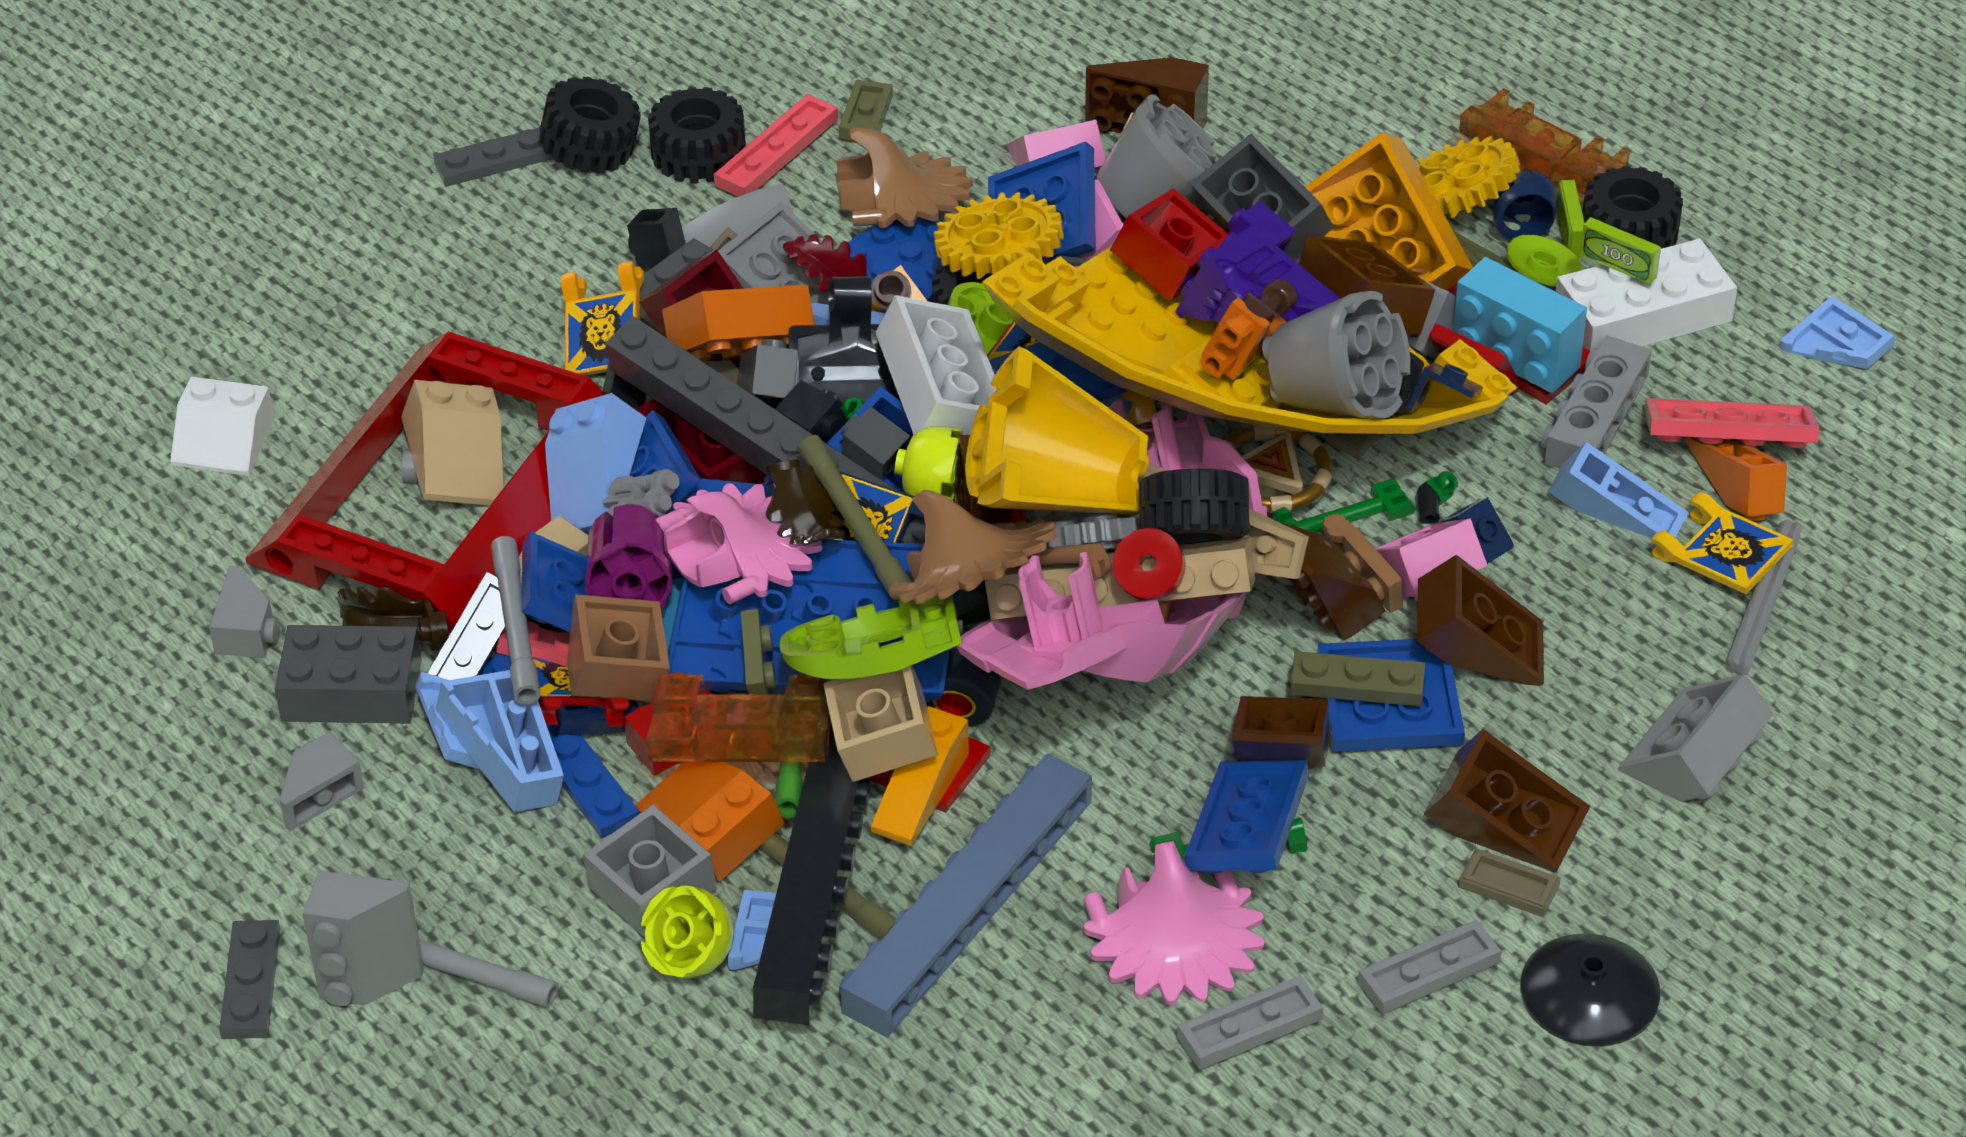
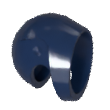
(1528, 195)

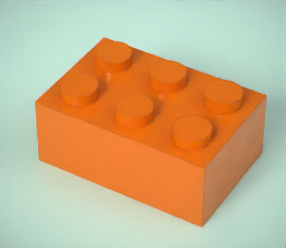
(736, 319)

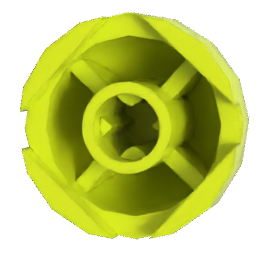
(929, 461)
(686, 932)

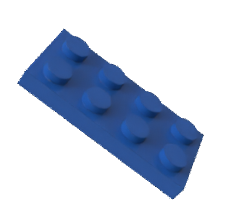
(1247, 816)

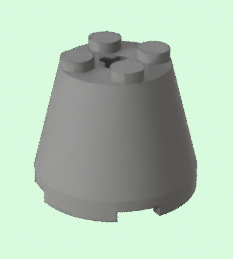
(1153, 155)
(1341, 358)

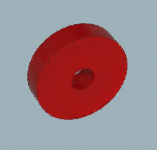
(1135, 550)

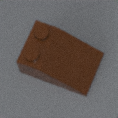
(1478, 624)
(1506, 804)

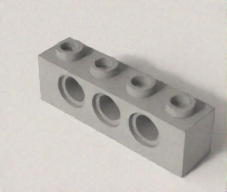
(1597, 400)

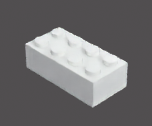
(1684, 298)
(935, 363)

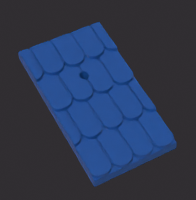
(709, 630)

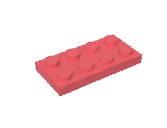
(1731, 420)

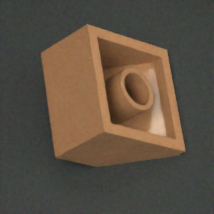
(616, 647)

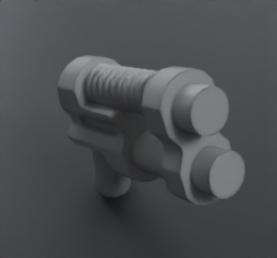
(649, 491)

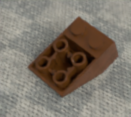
(1120, 87)
(1334, 588)

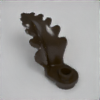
(801, 504)
(395, 610)

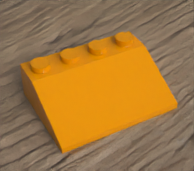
(1386, 201)

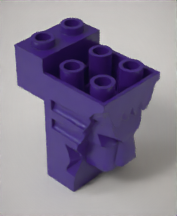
(1247, 264)

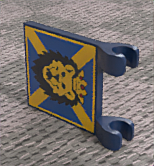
(885, 507)

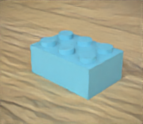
(1522, 320)

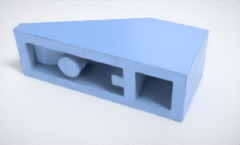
(1613, 494)

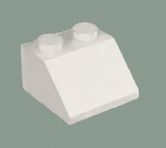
(221, 425)

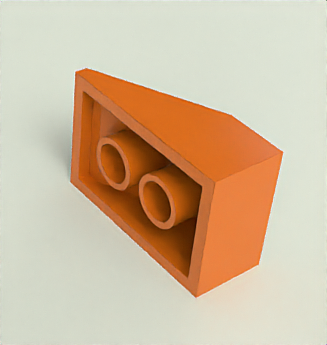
(717, 809)

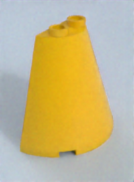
(1052, 445)

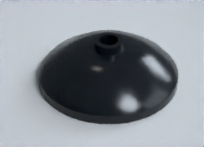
(1589, 1005)

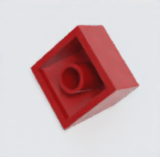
(1166, 242)

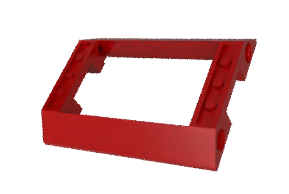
(309, 549)

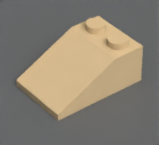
(455, 441)

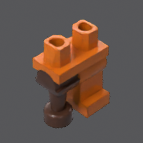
(1244, 328)

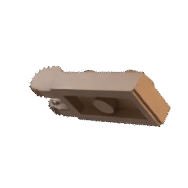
(1366, 560)

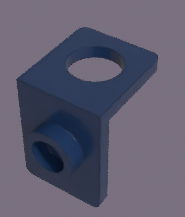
(1448, 375)
(1488, 528)

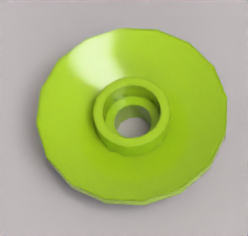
(1541, 258)

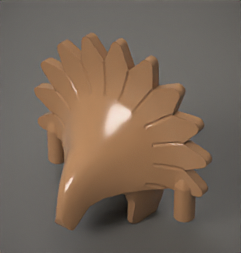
(894, 186)
(965, 550)

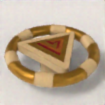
(1278, 465)

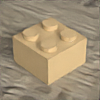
(880, 722)

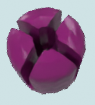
(628, 556)

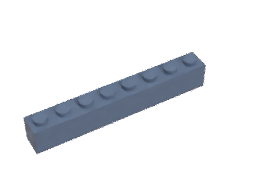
(965, 895)

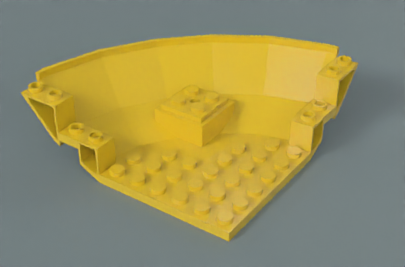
(1136, 340)

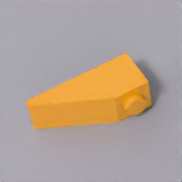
(920, 785)

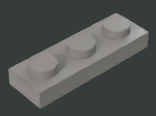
(1429, 966)
(1249, 1022)

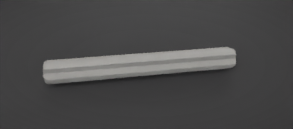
(1761, 606)

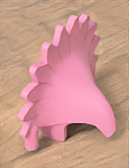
(730, 537)
(1175, 930)

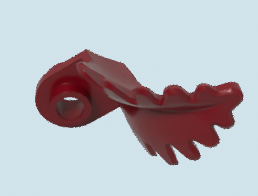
(824, 260)

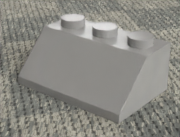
(1699, 738)
(361, 937)

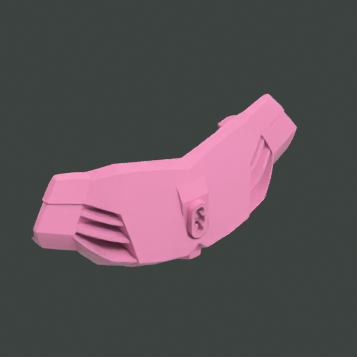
(1117, 640)

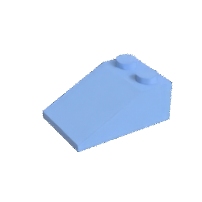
(586, 452)

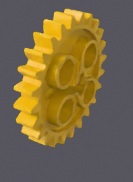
(1469, 173)
(997, 233)

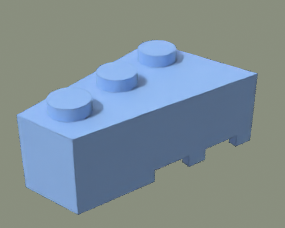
(503, 738)

